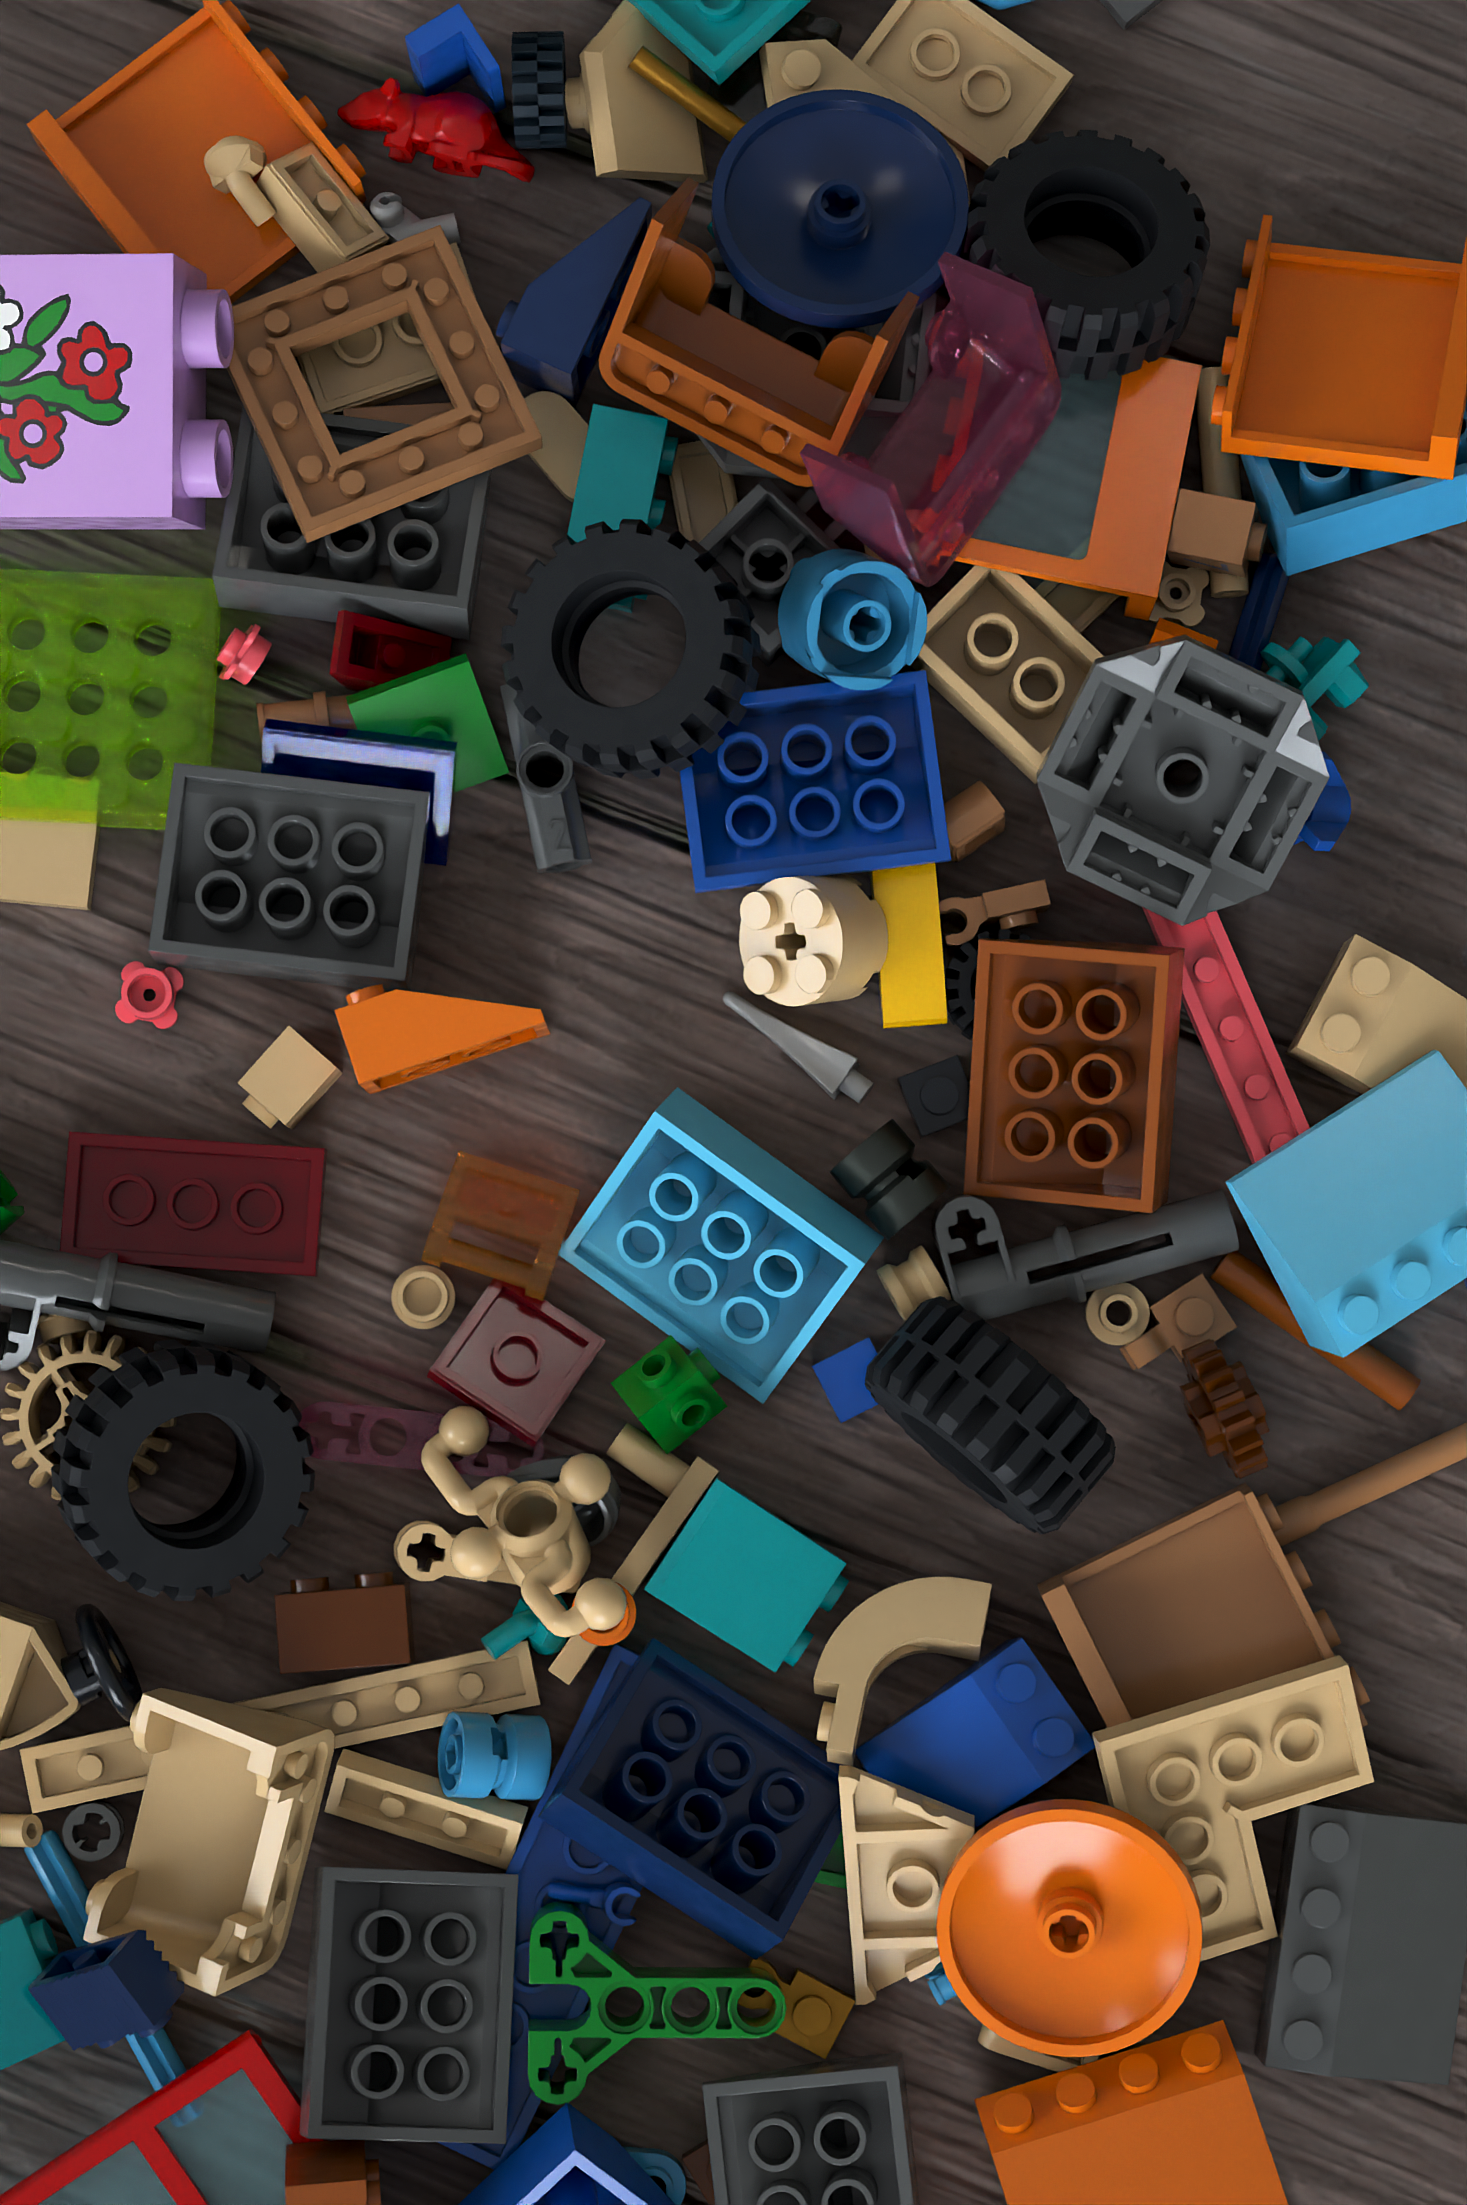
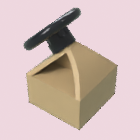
(45, 1684)

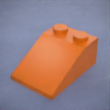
(416, 1034)

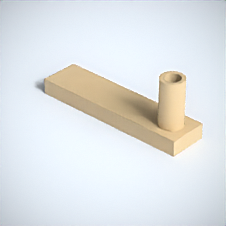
(684, 1489)

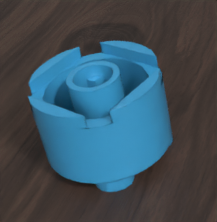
(818, 614)

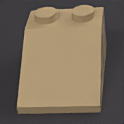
(1379, 1018)

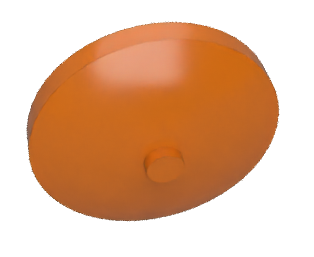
(1069, 1928)

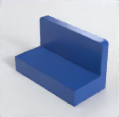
(451, 50)

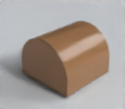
(972, 820)

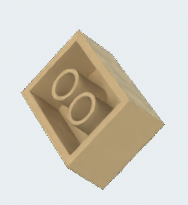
(1005, 662)

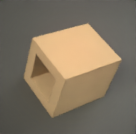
(287, 1080)

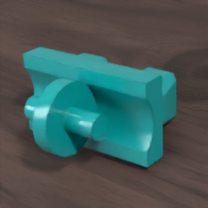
(1318, 670)

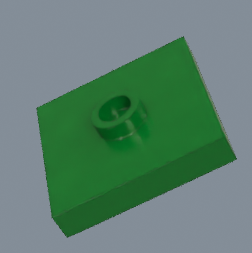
(436, 705)

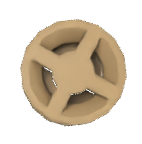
(912, 1282)

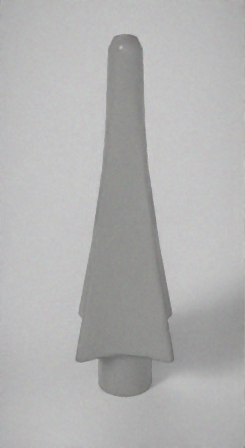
(825, 1064)

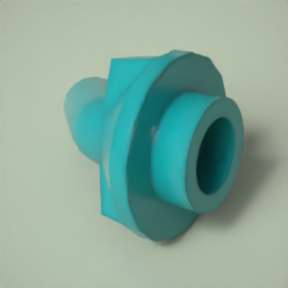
(522, 1626)

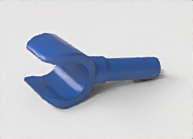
(596, 1898)

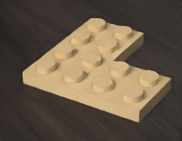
(1229, 1760)

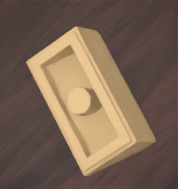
(319, 209)

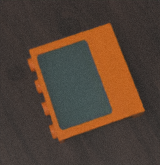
(1098, 487)

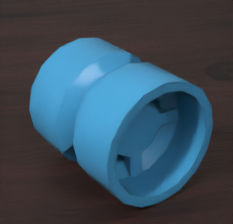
(499, 1756)

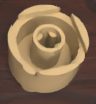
(811, 939)

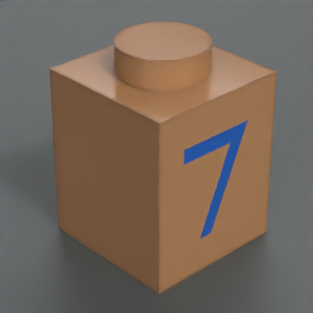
(1216, 533)

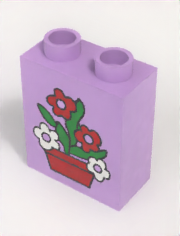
(110, 392)

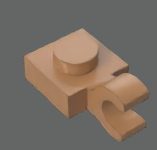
(1011, 907)
(1181, 1321)

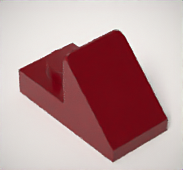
(378, 651)

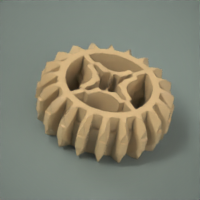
(57, 1370)

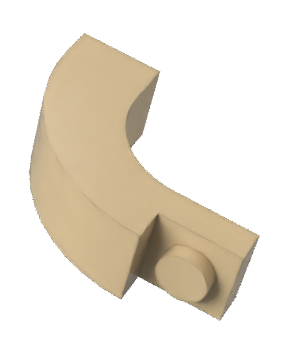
(897, 1622)

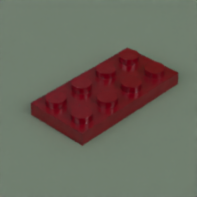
(194, 1203)

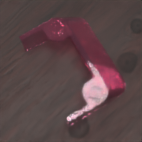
(957, 436)

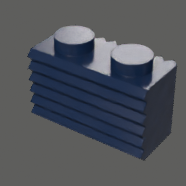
(108, 1990)

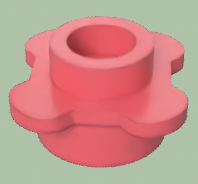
(243, 654)
(140, 979)

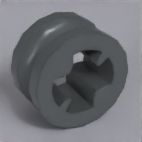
(107, 1844)

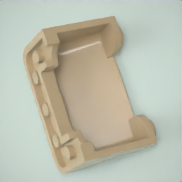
(216, 1836)

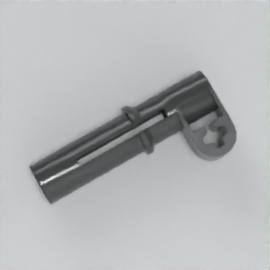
(999, 1281)
(124, 1297)

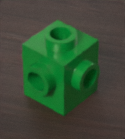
(671, 1392)

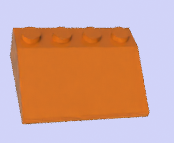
(1135, 2130)

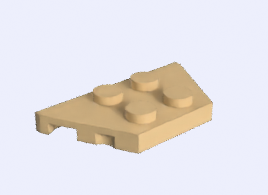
(895, 1873)

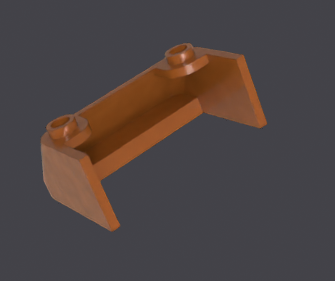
(726, 375)

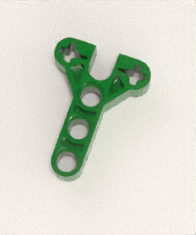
(599, 2033)

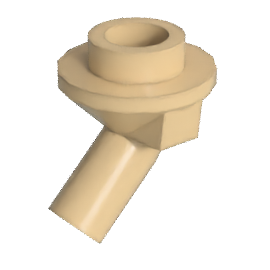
(232, 168)

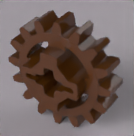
(1224, 1408)

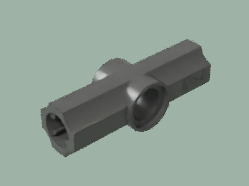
(551, 812)

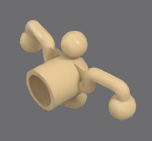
(528, 1525)

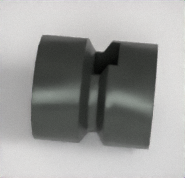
(889, 1179)

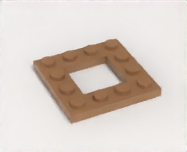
(337, 489)

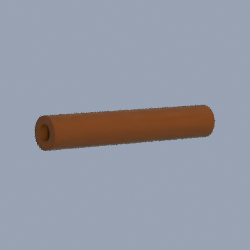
(1264, 1295)

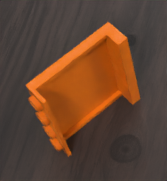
(143, 139)
(1346, 359)

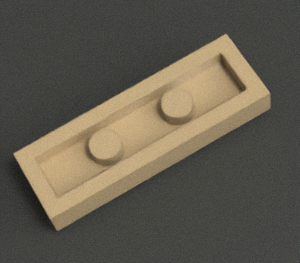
(417, 1809)

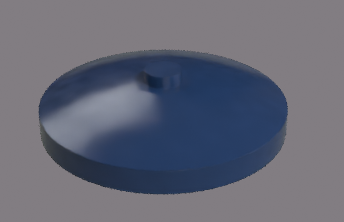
(838, 207)

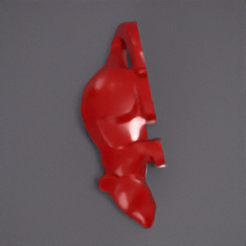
(447, 126)

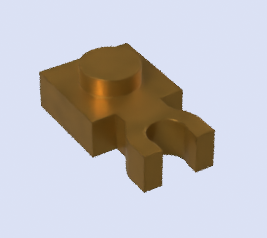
(813, 2008)

